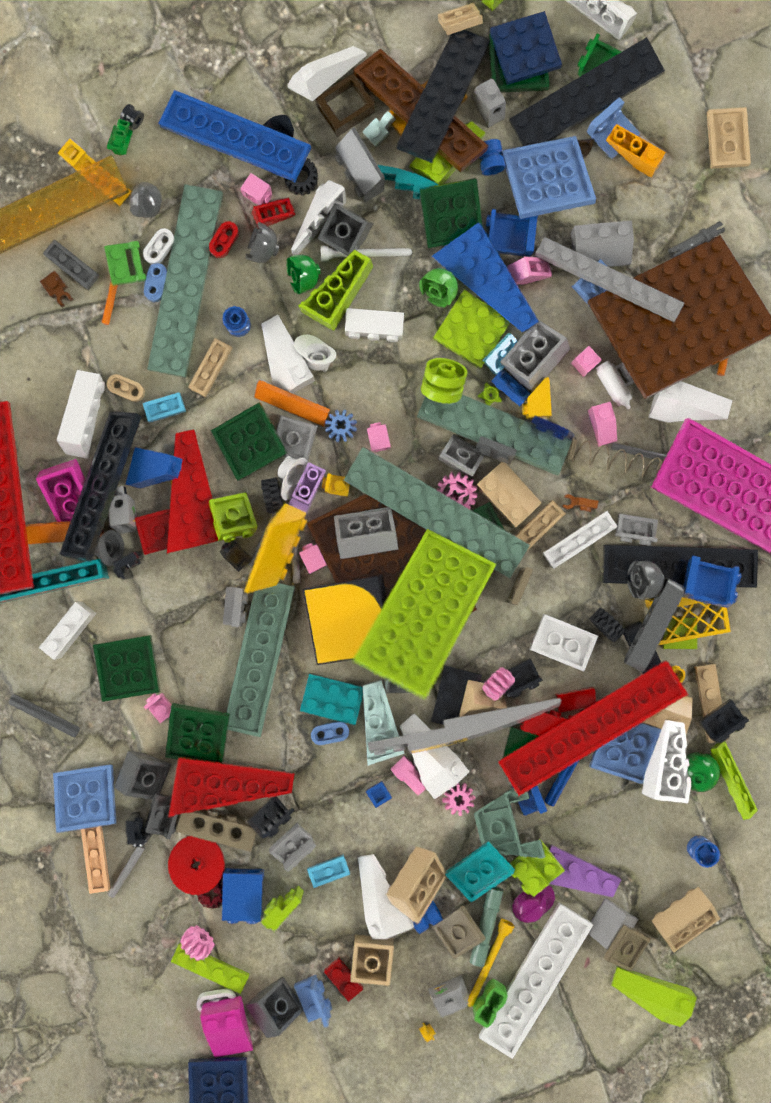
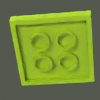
(471, 329)

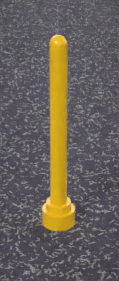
(504, 928)

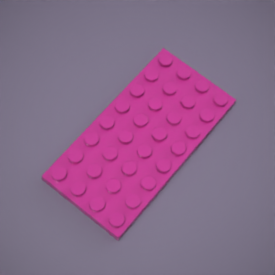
(719, 482)

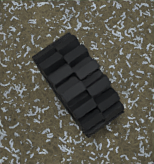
(307, 185)
(271, 495)
(607, 625)

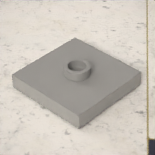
(296, 437)

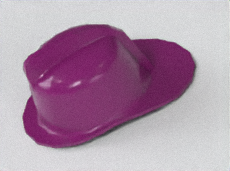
(531, 908)

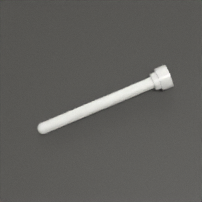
(328, 253)

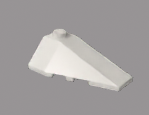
(690, 402)
(380, 915)

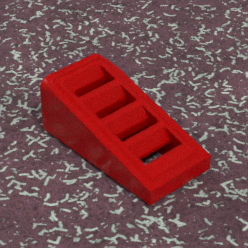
(263, 208)

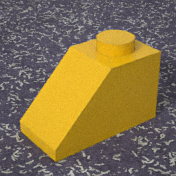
(538, 402)

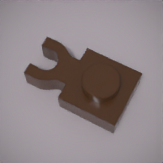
(55, 287)

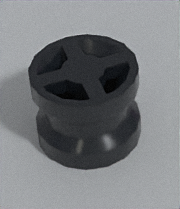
(133, 116)

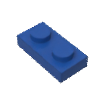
(511, 387)

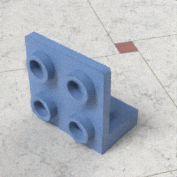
(604, 123)
(313, 1000)

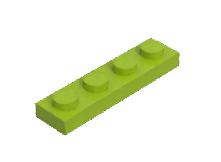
(734, 780)
(212, 969)

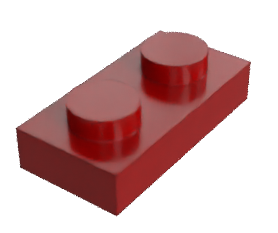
(341, 978)

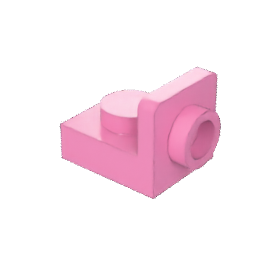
(159, 706)

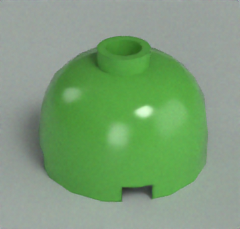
(439, 286)

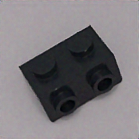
(525, 677)
(723, 721)
(270, 817)

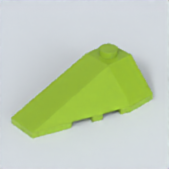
(440, 169)
(659, 997)

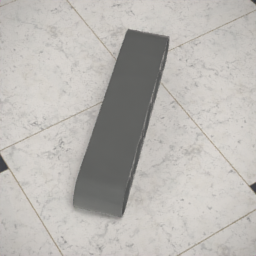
(654, 625)

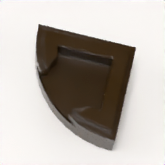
(585, 146)

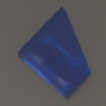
(558, 431)

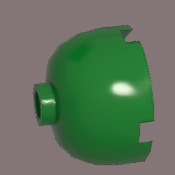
(303, 272)
(703, 771)

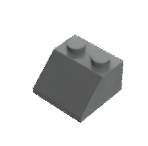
(345, 229)
(142, 775)
(275, 1008)

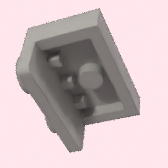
(636, 528)
(234, 606)
(293, 847)

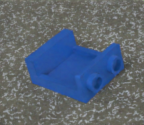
(511, 234)
(711, 583)
(242, 895)

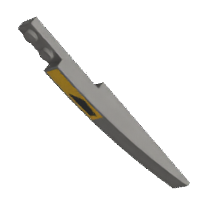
(463, 728)

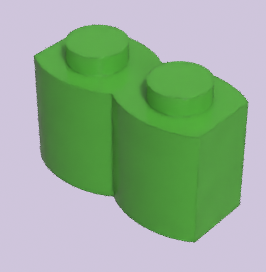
(489, 1003)

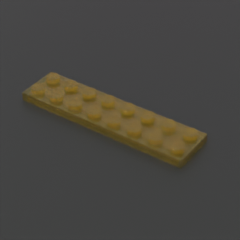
(60, 202)

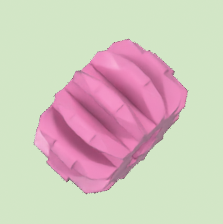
(498, 683)
(461, 805)
(197, 943)

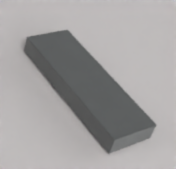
(71, 264)

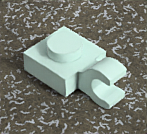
(377, 130)

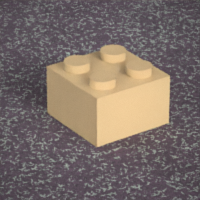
(372, 960)

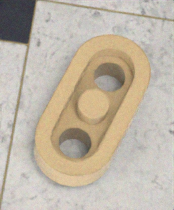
(126, 388)

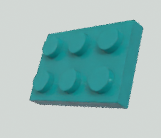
(332, 699)
(479, 872)

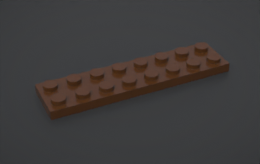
(401, 95)

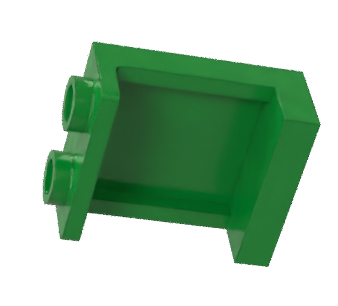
(597, 54)

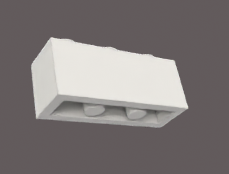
(374, 324)
(67, 630)

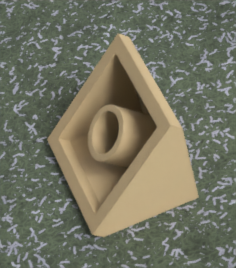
(476, 701)

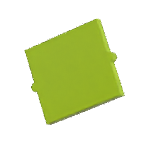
(681, 630)

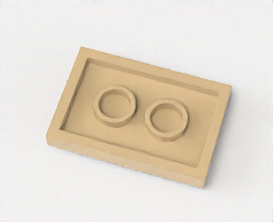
(728, 138)

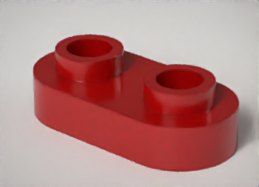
(223, 240)

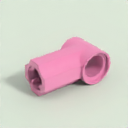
(407, 772)

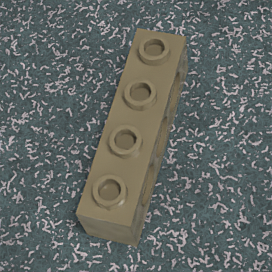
(188, 826)

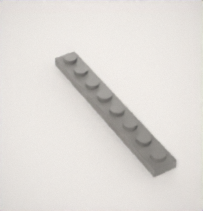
(609, 279)

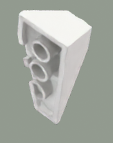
(609, 14)
(322, 73)
(318, 213)
(285, 363)
(438, 767)
(667, 770)

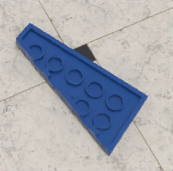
(481, 268)

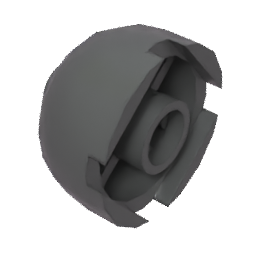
(262, 244)
(645, 579)

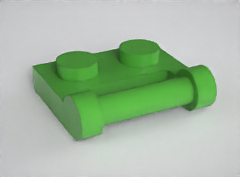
(118, 263)

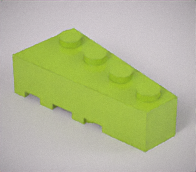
(336, 293)

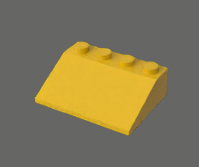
(277, 548)

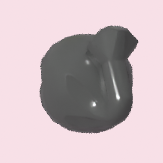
(145, 200)

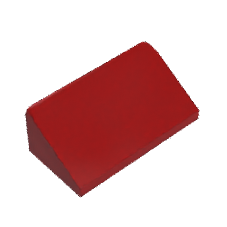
(576, 699)

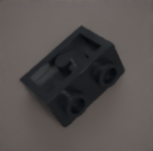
(123, 565)
(133, 830)

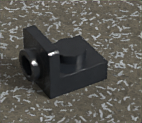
(235, 555)

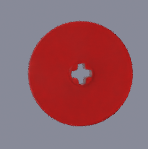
(200, 879)

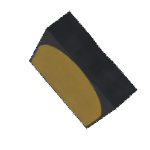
(342, 616)

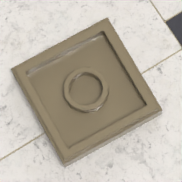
(519, 585)
(458, 932)
(627, 948)

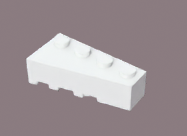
(81, 414)

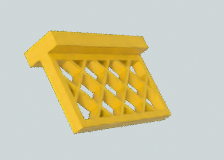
(685, 601)

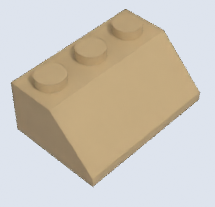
(508, 494)
(679, 712)
(417, 884)
(685, 919)

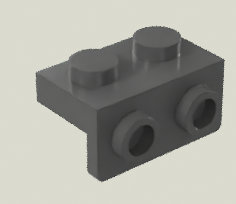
(495, 450)
(158, 818)

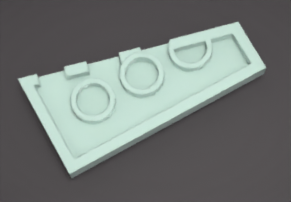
(378, 720)

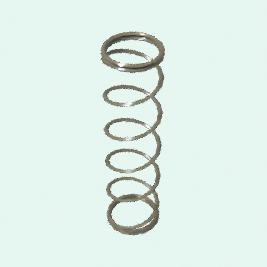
(570, 456)

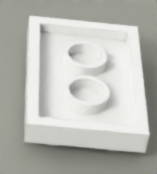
(563, 642)

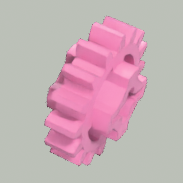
(463, 490)

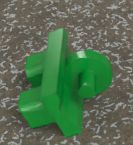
(120, 138)

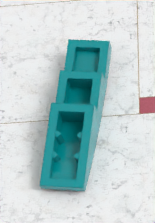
(406, 180)

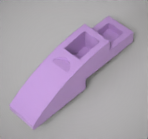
(307, 487)

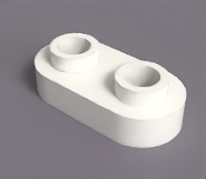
(157, 246)
(214, 996)

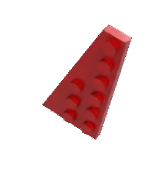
(189, 500)
(217, 784)

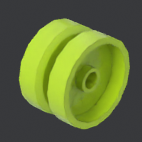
(443, 380)

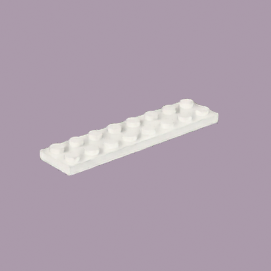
(537, 979)

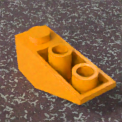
(636, 150)

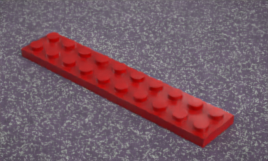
(14, 548)
(592, 727)

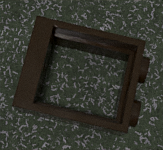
(355, 118)

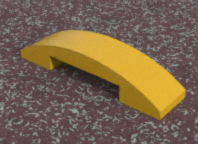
(78, 159)

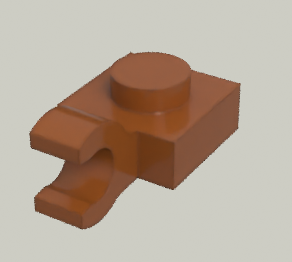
(584, 504)

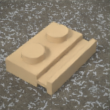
(460, 18)

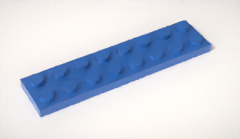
(235, 135)

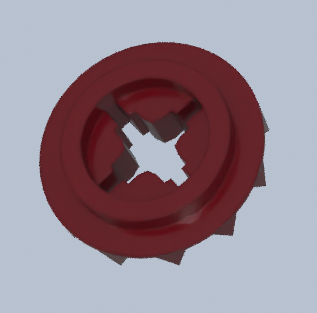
(206, 901)

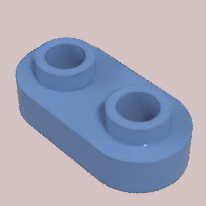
(155, 281)
(331, 735)

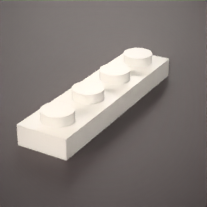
(579, 539)

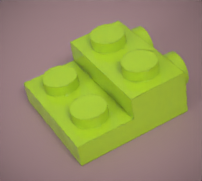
(233, 517)
(536, 872)
(281, 908)

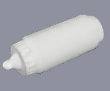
(614, 382)

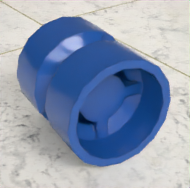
(492, 161)
(236, 321)
(703, 851)
(431, 916)

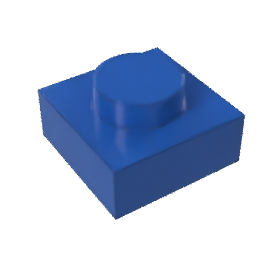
(378, 794)

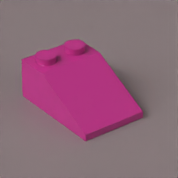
(62, 488)
(226, 1027)

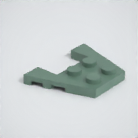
(498, 826)

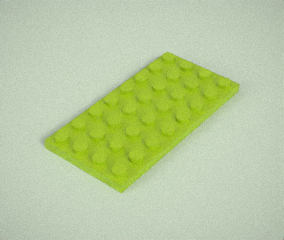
(425, 614)

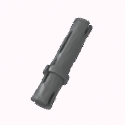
(703, 236)

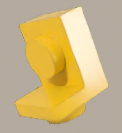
(335, 485)

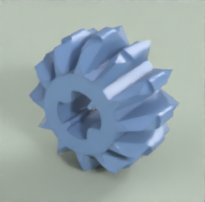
(341, 419)

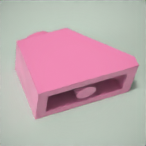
(529, 270)
(603, 423)

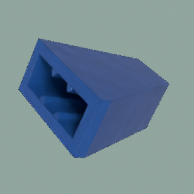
(152, 468)

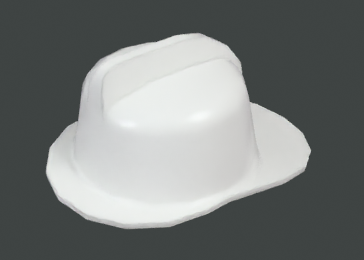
(316, 352)
(290, 474)

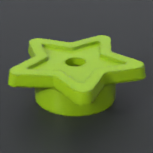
(485, 394)

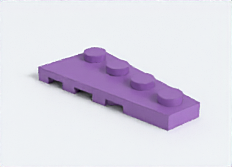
(583, 875)

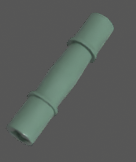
(486, 925)

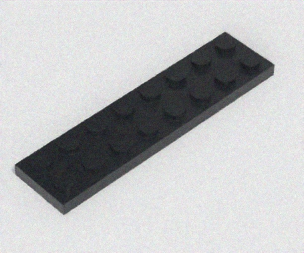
(588, 94)
(443, 95)
(100, 486)
(674, 561)

